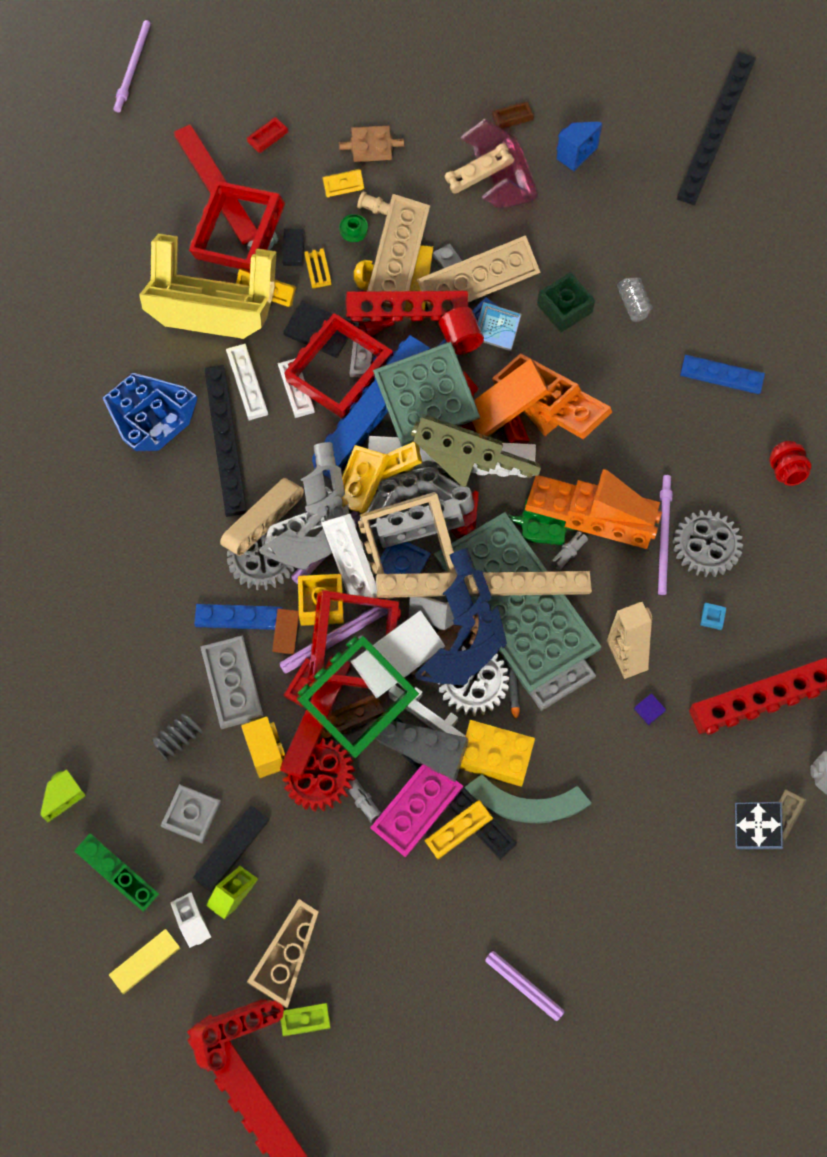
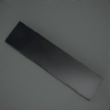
(231, 848)

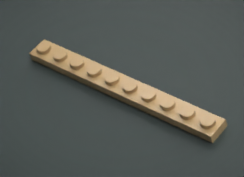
(498, 583)

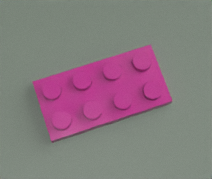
(415, 809)

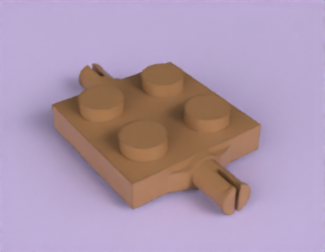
(371, 143)

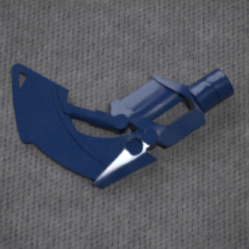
(457, 666)

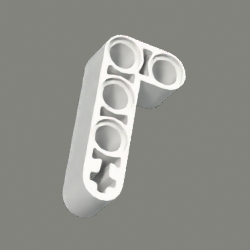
(295, 523)

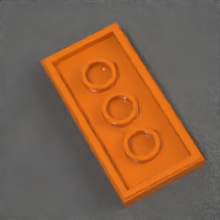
(509, 398)

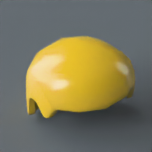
(362, 274)

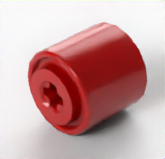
(461, 329)

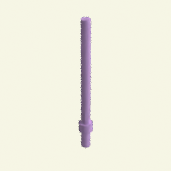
(122, 93)
(666, 497)

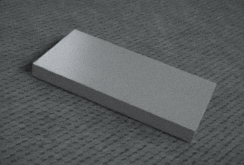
(232, 682)

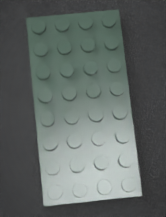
(540, 630)

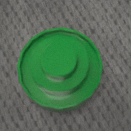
(353, 228)

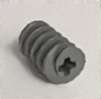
(176, 736)

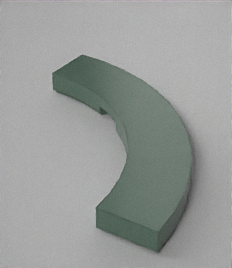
(525, 809)

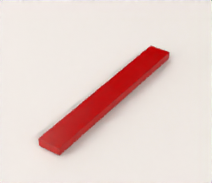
(209, 175)

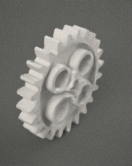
(491, 689)

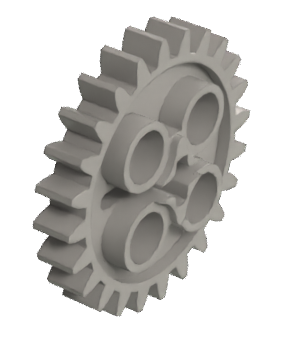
(713, 527)
(240, 566)

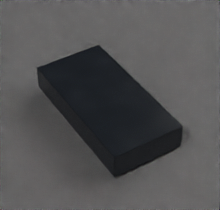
(293, 247)

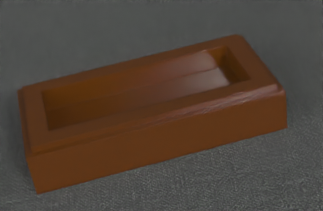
(513, 115)

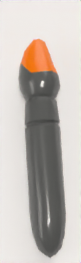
(513, 691)

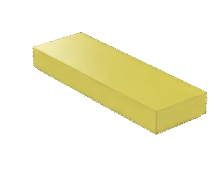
(144, 961)

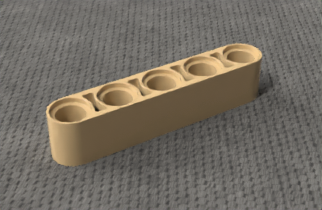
(261, 516)

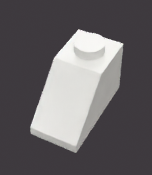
(190, 920)

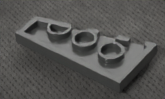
(432, 748)

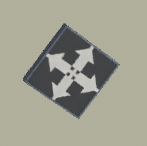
(759, 825)

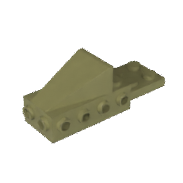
(459, 459)

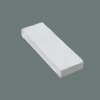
(300, 402)

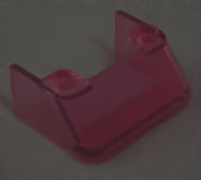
(512, 183)

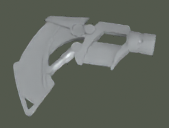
(296, 548)

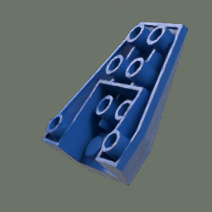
(149, 411)

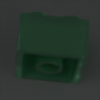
(565, 302)

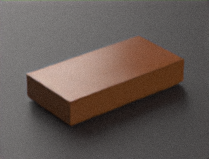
(285, 631)

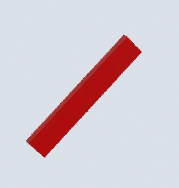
(309, 728)

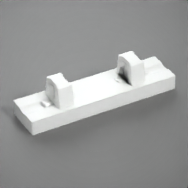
(426, 715)

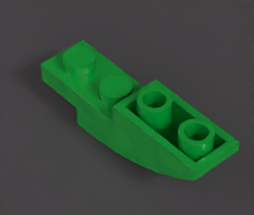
(116, 872)

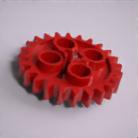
(315, 794)

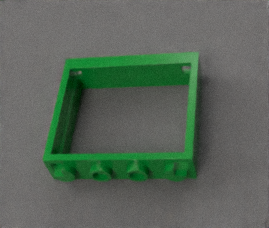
(383, 721)

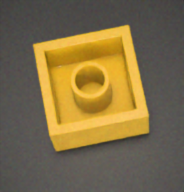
(307, 592)
(262, 740)

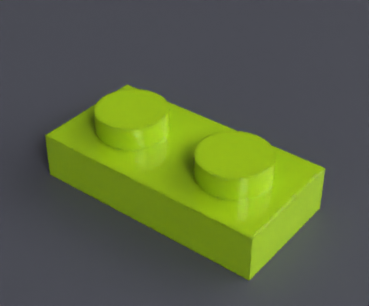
(305, 1019)

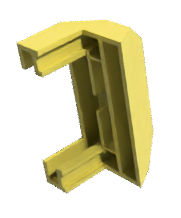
(207, 303)

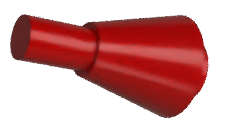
(372, 328)

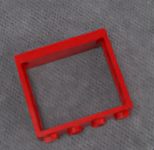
(210, 215)
(316, 343)
(321, 626)

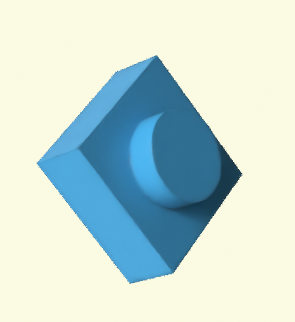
(713, 616)

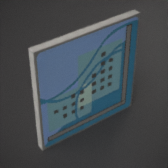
(498, 325)

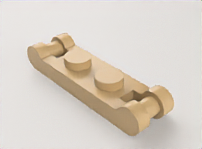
(479, 169)

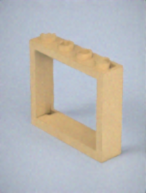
(438, 519)

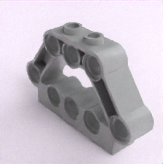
(418, 521)

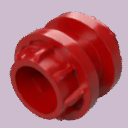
(790, 463)

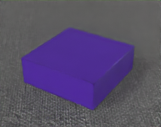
(650, 709)

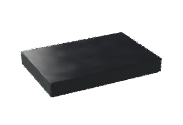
(309, 320)

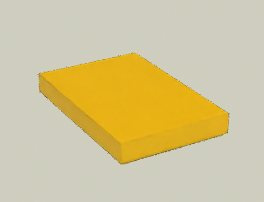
(362, 477)

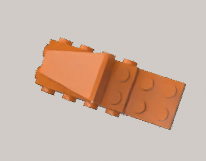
(563, 405)
(601, 509)

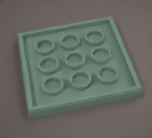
(426, 385)

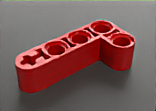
(237, 1027)

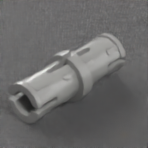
(569, 550)
(364, 801)

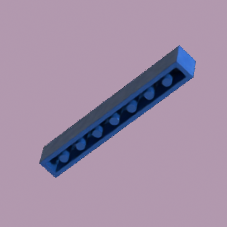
(365, 413)

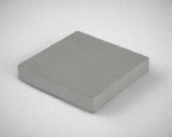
(191, 813)

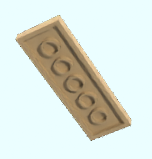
(399, 246)
(484, 272)

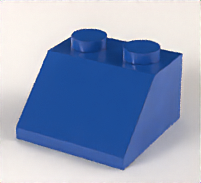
(578, 143)

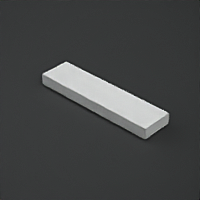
(247, 382)

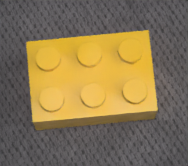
(497, 753)

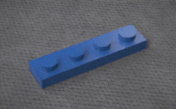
(722, 374)
(236, 616)

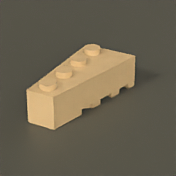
(631, 639)
(283, 959)

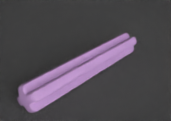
(524, 986)

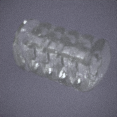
(635, 298)

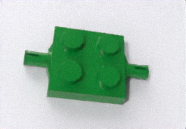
(540, 528)

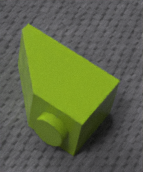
(60, 795)
(231, 892)

